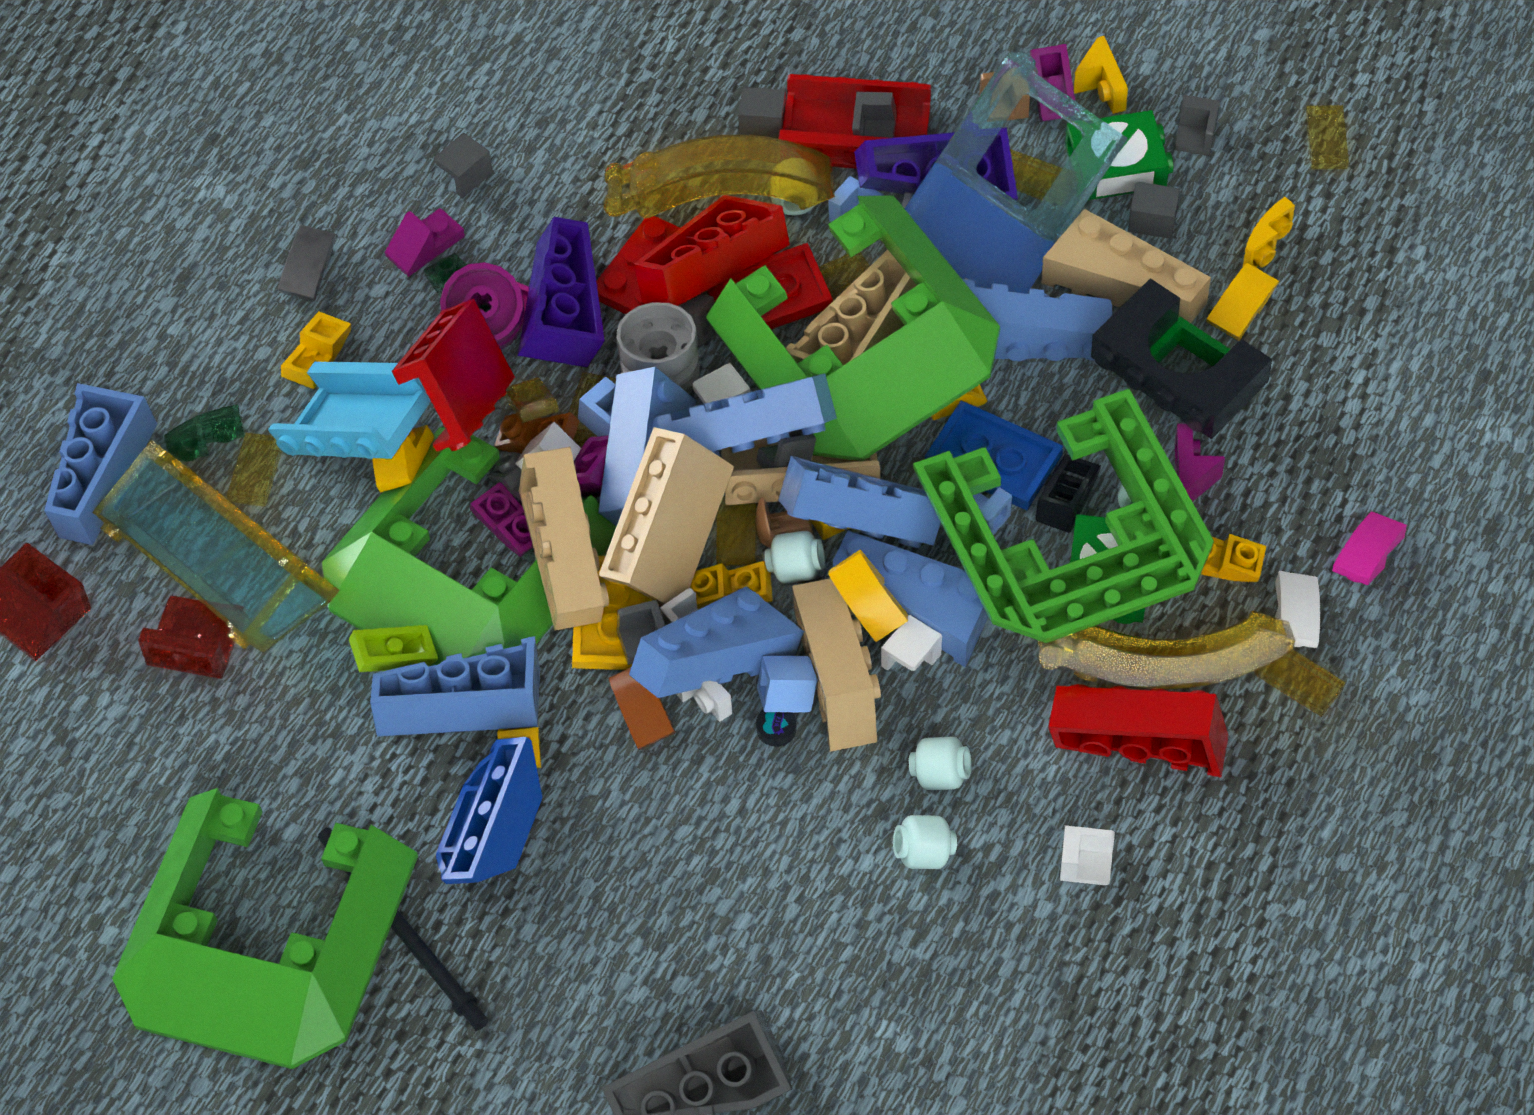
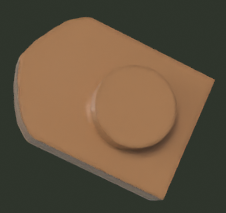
(778, 523)

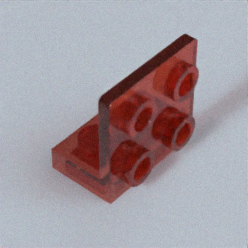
(188, 639)

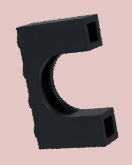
(1201, 399)

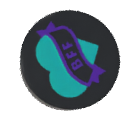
(776, 727)

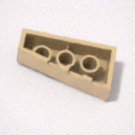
(1114, 265)
(859, 317)
(562, 538)
(839, 662)

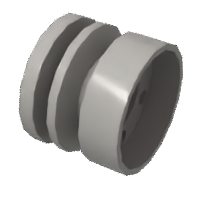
(660, 338)

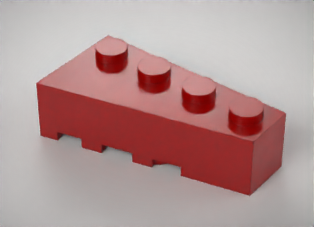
(711, 249)
(1141, 725)

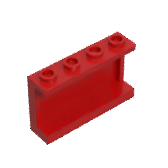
(822, 113)
(459, 371)

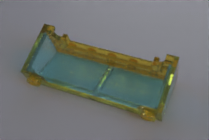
(213, 549)

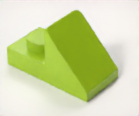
(392, 647)

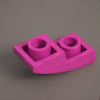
(1368, 548)

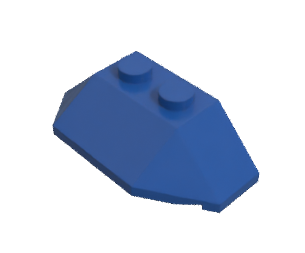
(492, 815)

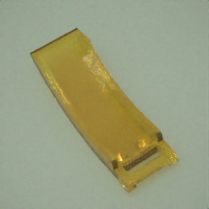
(717, 168)
(1171, 662)

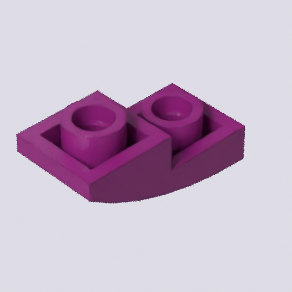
(504, 518)

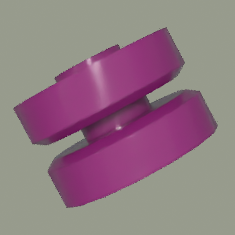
(490, 287)

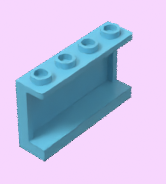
(354, 412)

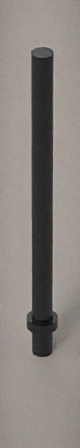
(463, 1002)

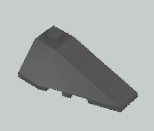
(714, 1074)

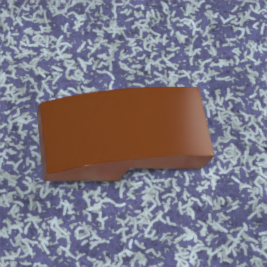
(516, 435)
(641, 710)

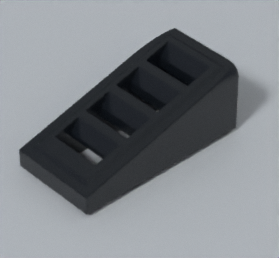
(1059, 512)

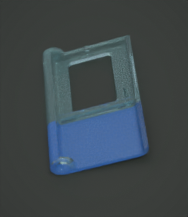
(979, 225)

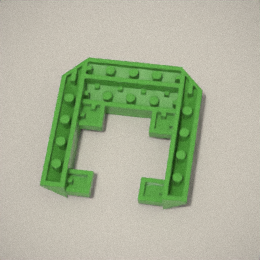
(900, 380)
(1157, 536)
(390, 587)
(242, 1002)

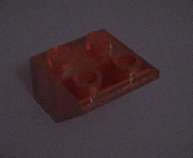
(38, 601)

